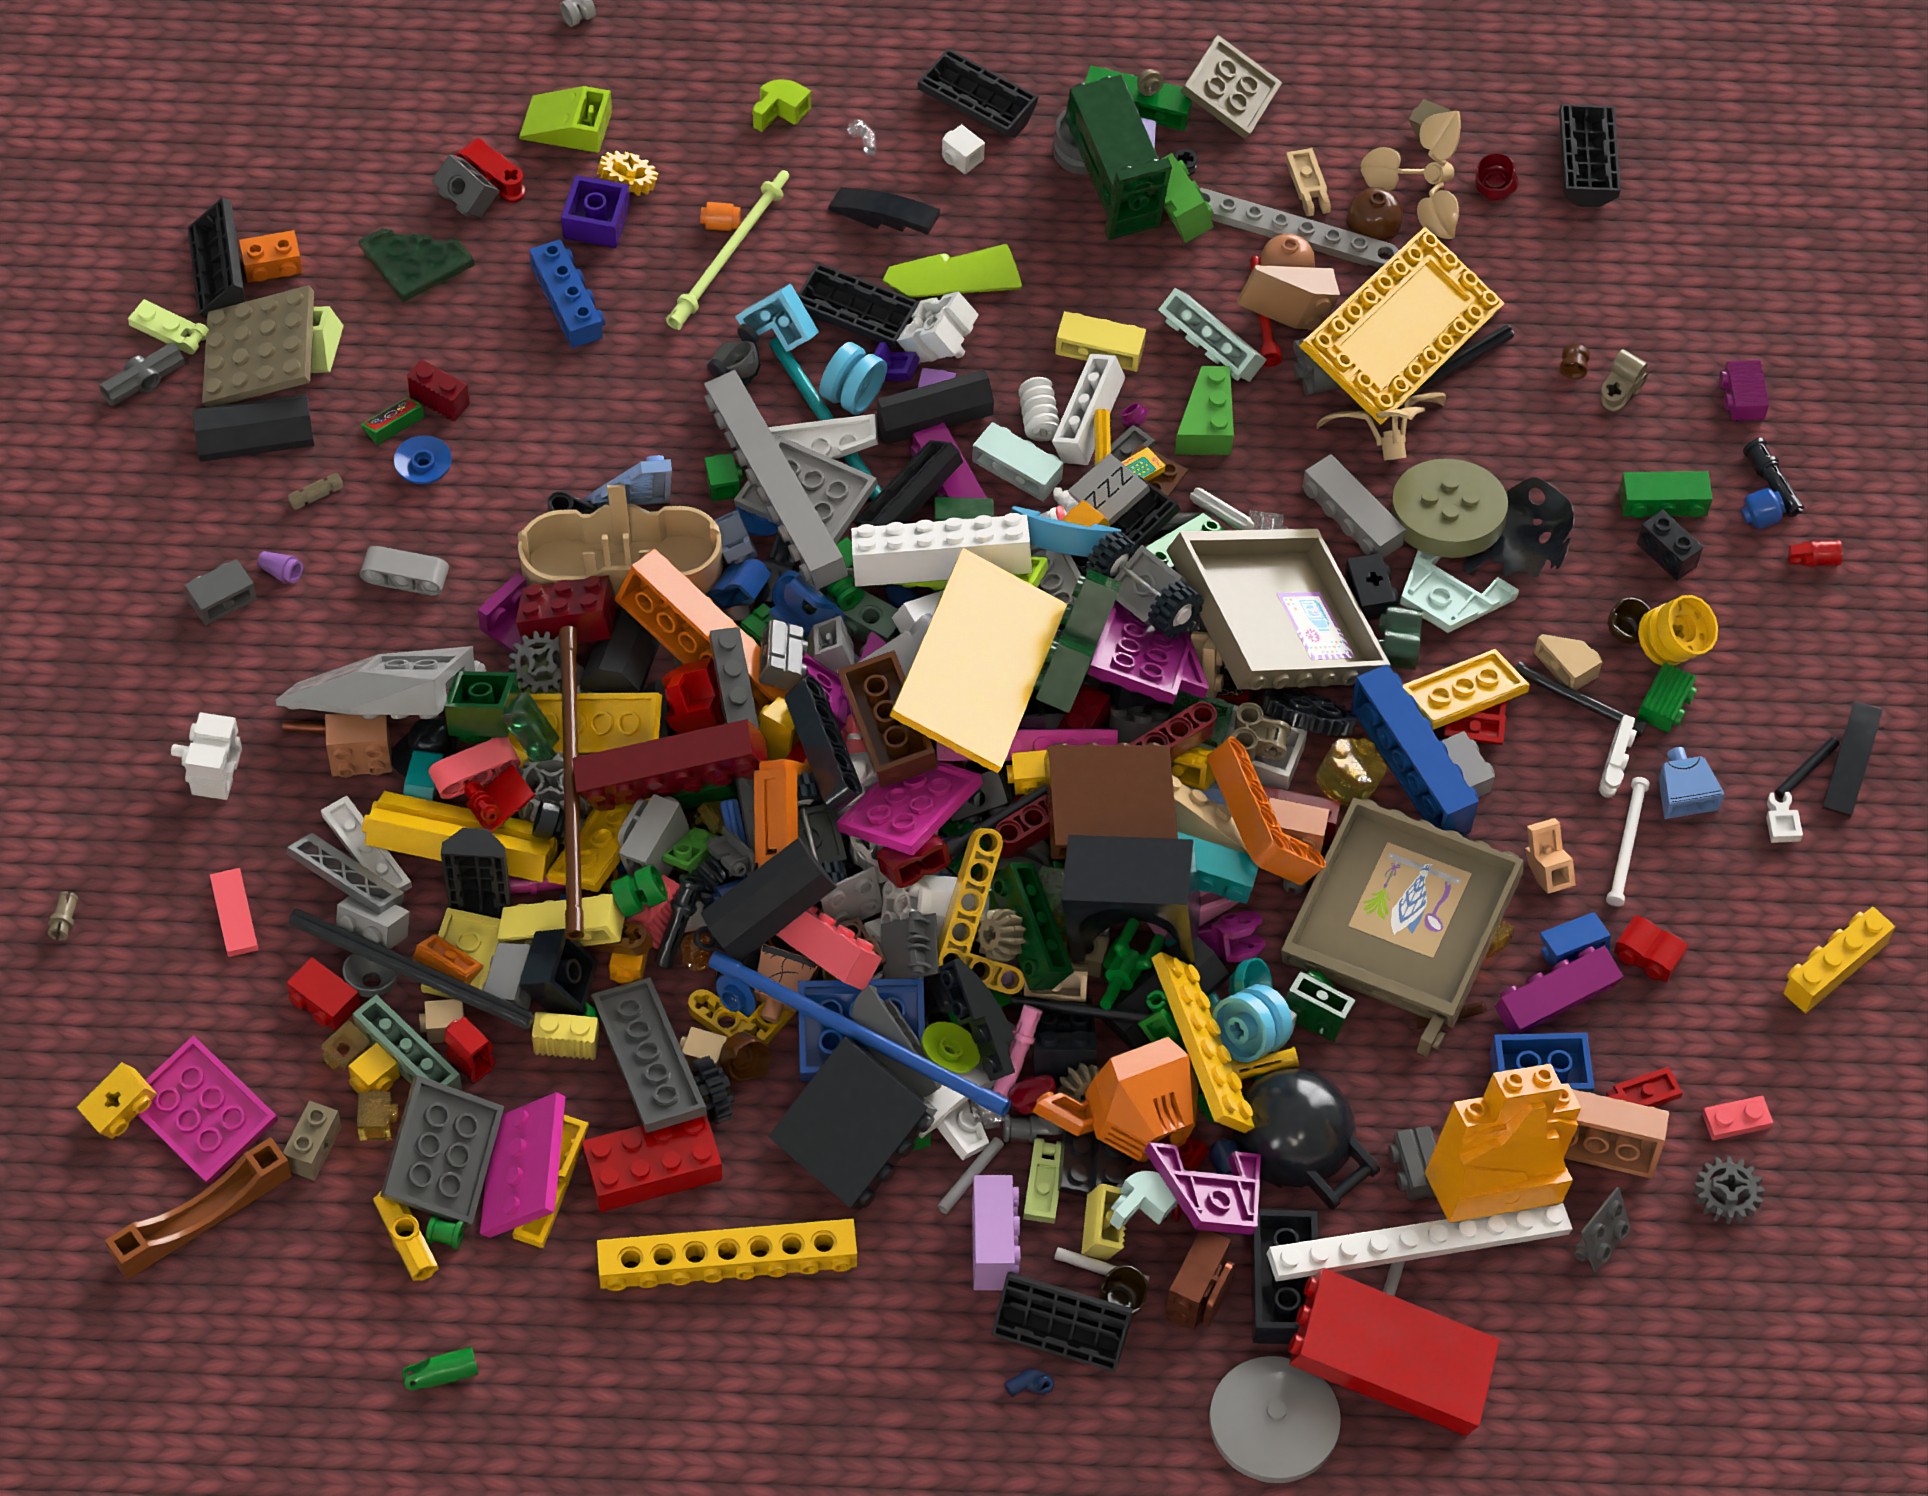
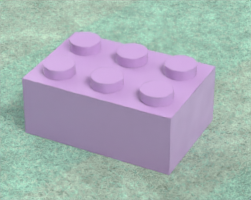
(994, 1230)

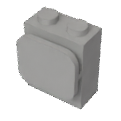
(650, 832)

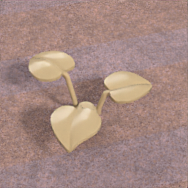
(1440, 135)
(1393, 441)

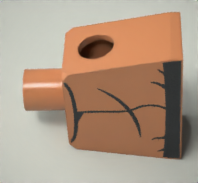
(786, 970)

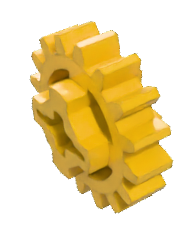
(628, 170)

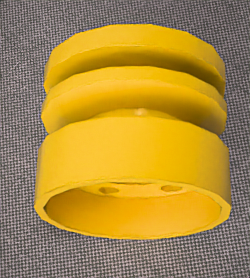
(1678, 630)

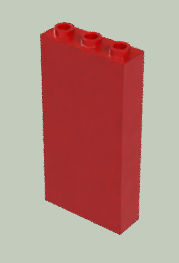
(1393, 1351)

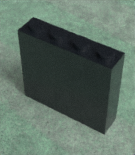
(853, 1124)

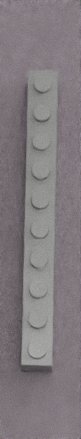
(775, 480)

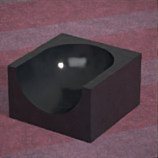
(1130, 878)

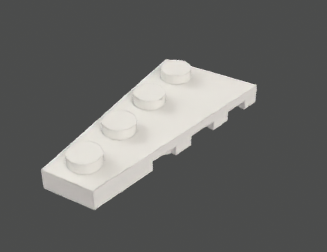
(833, 436)

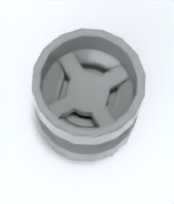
(576, 10)

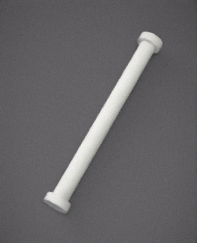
(1639, 786)

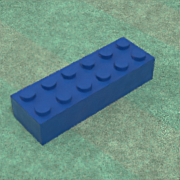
(1413, 751)

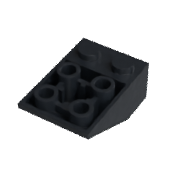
(1063, 1043)

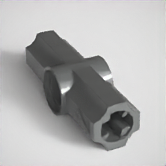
(141, 374)

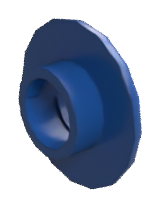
(736, 995)

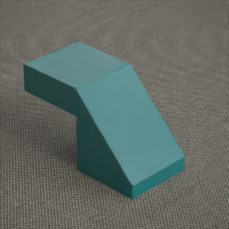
(418, 781)

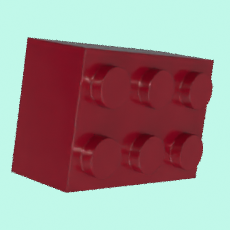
(578, 603)

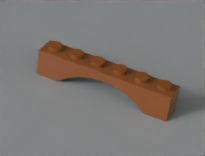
(153, 1239)

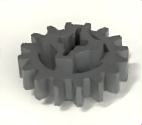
(530, 657)
(1728, 1190)

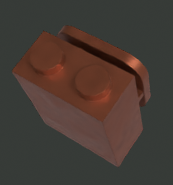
(1201, 1281)

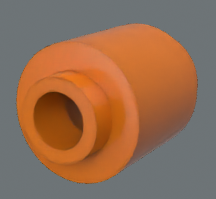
(720, 216)

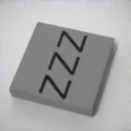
(1110, 488)

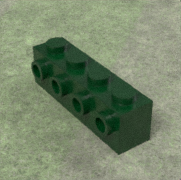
(1043, 954)

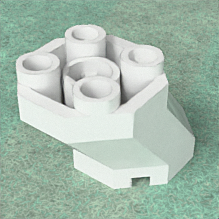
(927, 896)

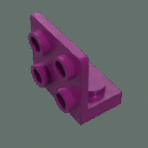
(500, 611)

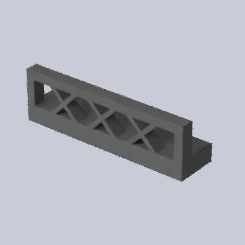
(345, 873)

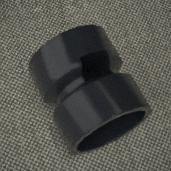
(550, 821)

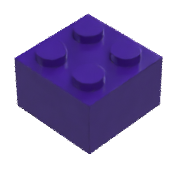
(595, 211)

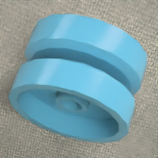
(853, 378)
(1253, 1022)

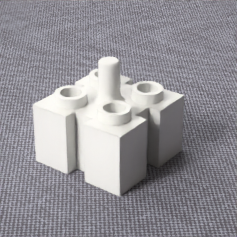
(939, 328)
(211, 755)

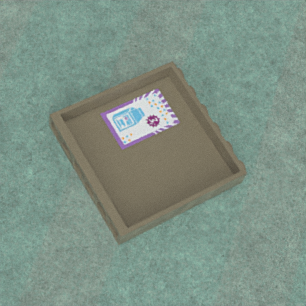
(1277, 607)

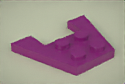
(1212, 1199)

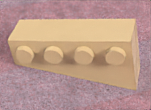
(1205, 818)

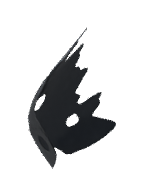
(1519, 542)

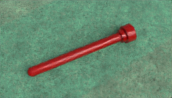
(1269, 348)

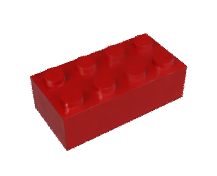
(644, 1166)

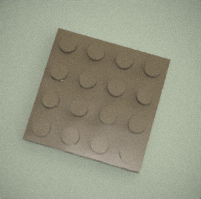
(258, 347)

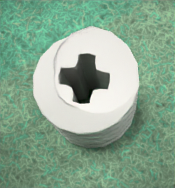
(1038, 409)

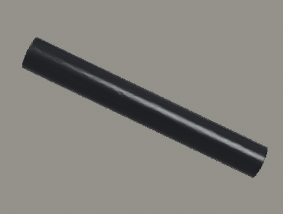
(1807, 767)

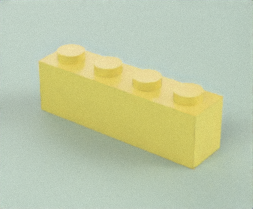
(601, 920)

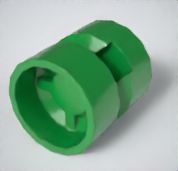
(629, 892)

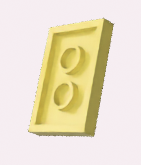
(474, 936)

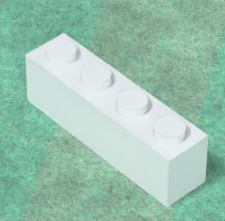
(1095, 390)

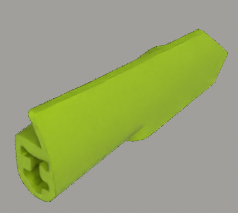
(968, 273)

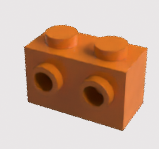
(270, 256)

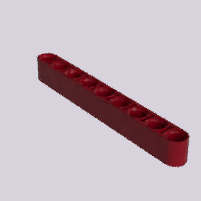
(1183, 724)

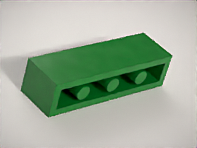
(1166, 107)

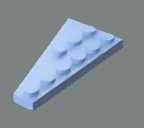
(644, 483)

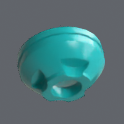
(1249, 973)

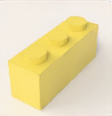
(1087, 335)

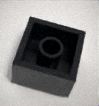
(558, 972)

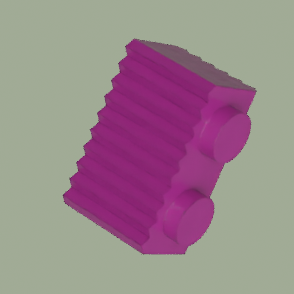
(1745, 390)

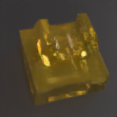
(711, 816)

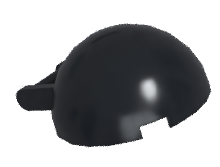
(1304, 1133)

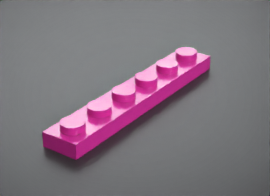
(1039, 739)

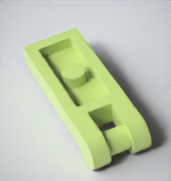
(168, 326)
(1043, 1183)

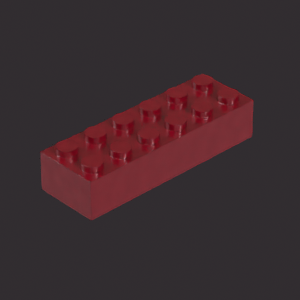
(670, 765)

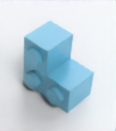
(783, 314)

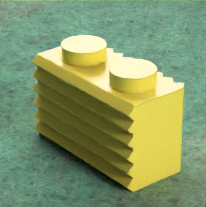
(565, 1035)
(1100, 1237)

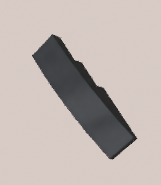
(884, 208)
(1852, 759)

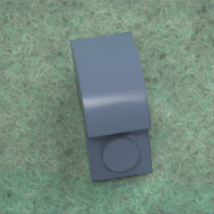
(735, 538)

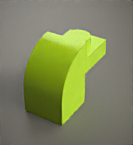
(781, 99)

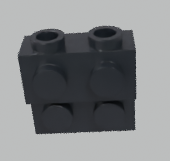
(1089, 1162)

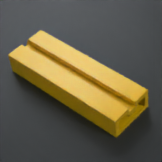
(421, 826)

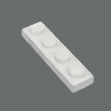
(347, 825)

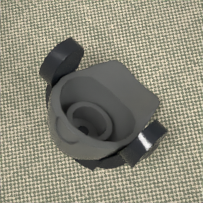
(737, 356)

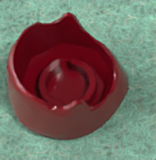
(1496, 176)
(1027, 1091)

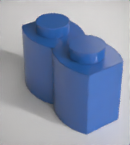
(740, 583)

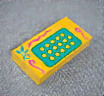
(1145, 464)

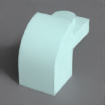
(1145, 1192)

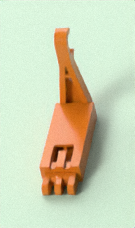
(776, 806)

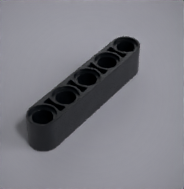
(823, 743)

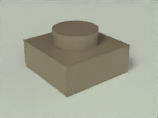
(1432, 1036)

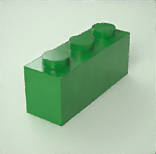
(1674, 492)

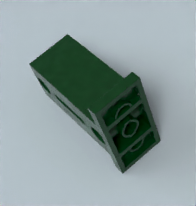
(1118, 155)

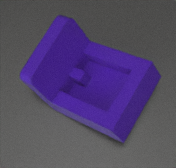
(900, 365)

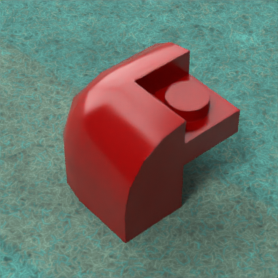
(693, 697)

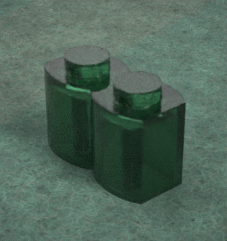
(1401, 636)

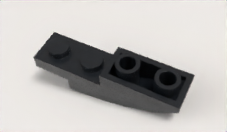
(976, 1005)

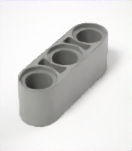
(404, 570)

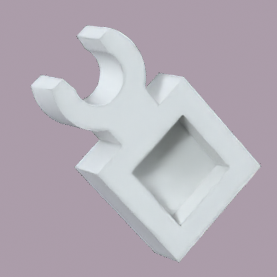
(1783, 823)

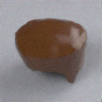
(745, 1057)

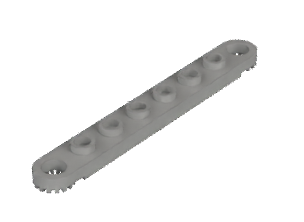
(1320, 236)

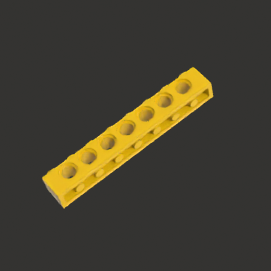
(712, 1244)

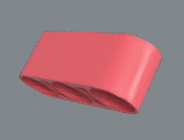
(477, 763)

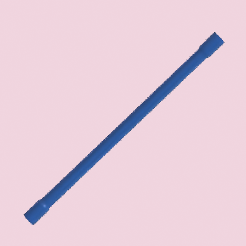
(982, 1096)

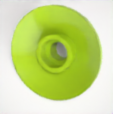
(950, 1047)

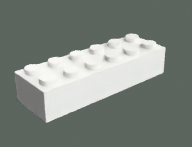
(931, 548)

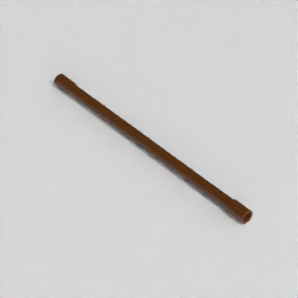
(574, 913)

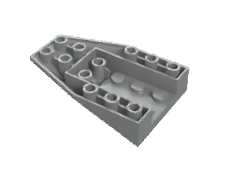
(384, 685)

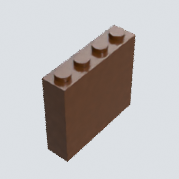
(1109, 792)

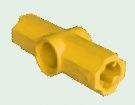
(412, 1248)

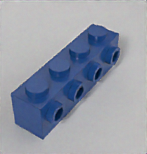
(566, 293)

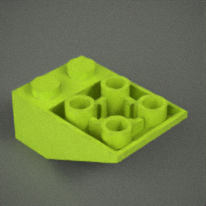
(569, 118)

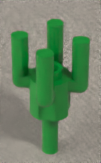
(1125, 964)

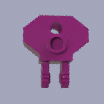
(1233, 937)

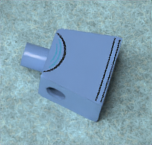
(1688, 786)

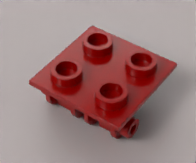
(498, 799)

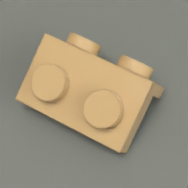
(1209, 660)

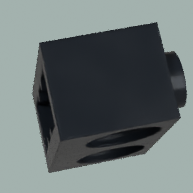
(1669, 545)

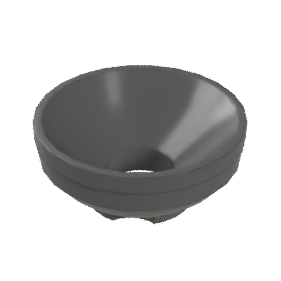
(358, 969)

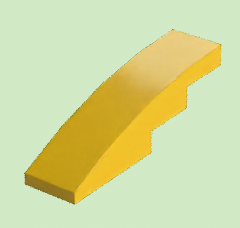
(573, 1134)

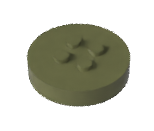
(1450, 507)

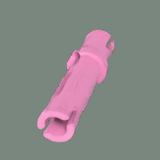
(1018, 1048)

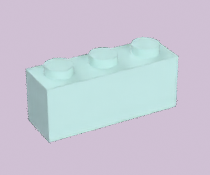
(1017, 461)

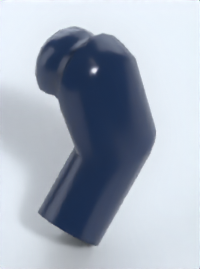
(1030, 1380)

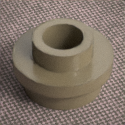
(1150, 82)

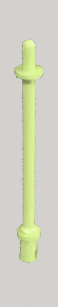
(687, 303)

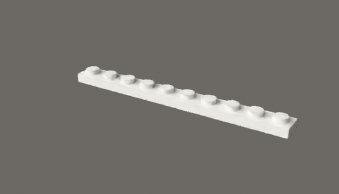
(1416, 1242)

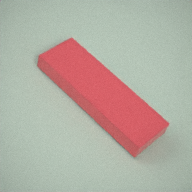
(234, 912)

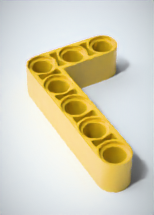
(970, 918)

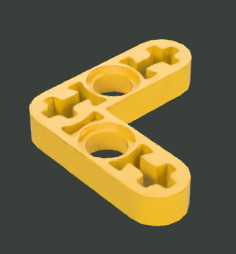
(742, 1023)

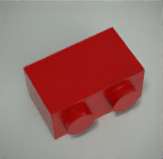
(323, 994)

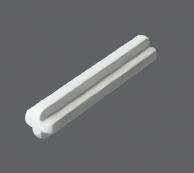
(1221, 510)

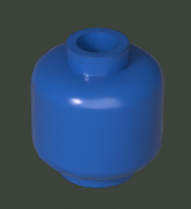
(1763, 508)

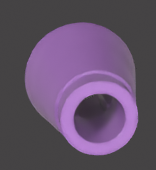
(281, 566)

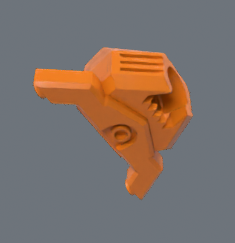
(1133, 1100)

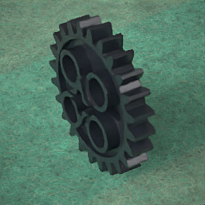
(1309, 712)

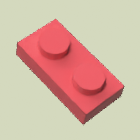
(1737, 1118)

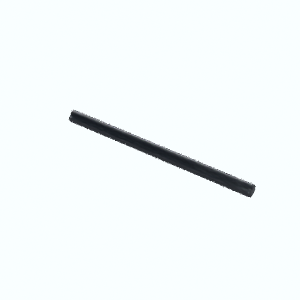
(411, 968)

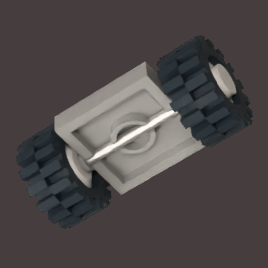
(1148, 584)

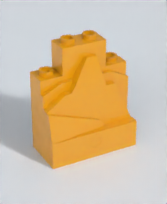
(1506, 1146)

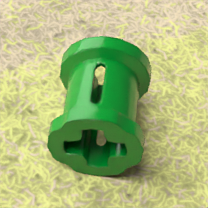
(445, 1232)

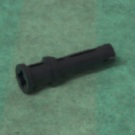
(1768, 467)
(682, 907)

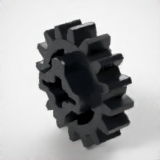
(714, 1089)

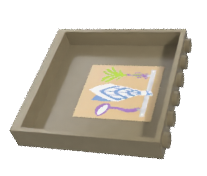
(1403, 911)

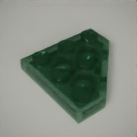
(414, 261)

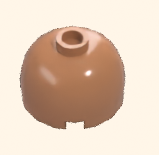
(1288, 251)

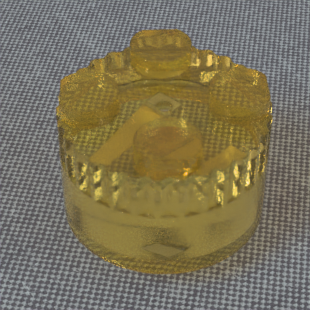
(1351, 770)

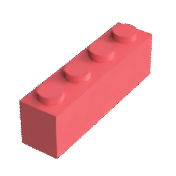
(832, 947)

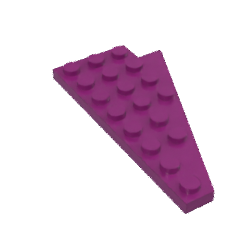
(1146, 659)

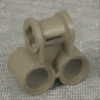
(1625, 378)
(1260, 733)

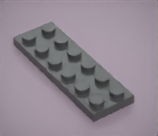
(648, 1055)

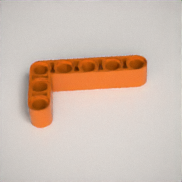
(1255, 817)

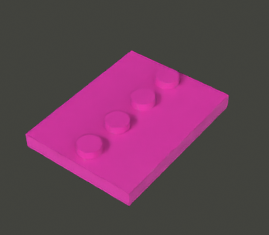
(910, 810)
(204, 1111)
(523, 1166)

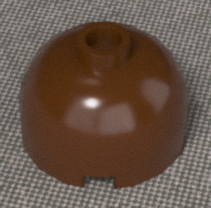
(1375, 214)

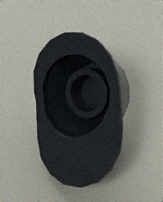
(424, 735)

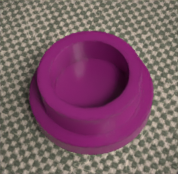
(1134, 415)

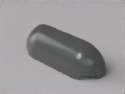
(888, 1022)

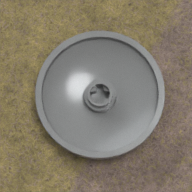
(1274, 1420)

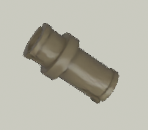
(61, 919)

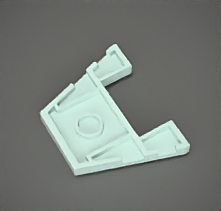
(1446, 599)

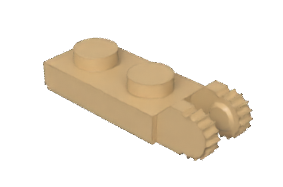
(1308, 180)

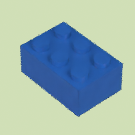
(1564, 1051)

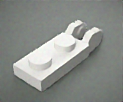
(1617, 759)

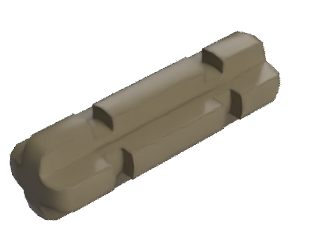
(315, 491)

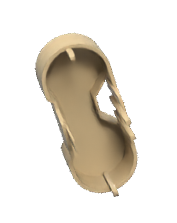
(616, 537)

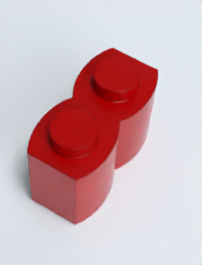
(1651, 949)
(469, 1049)

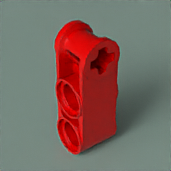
(495, 169)

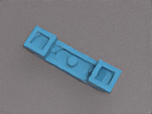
(1062, 535)

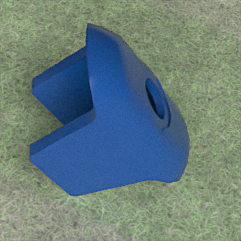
(789, 595)

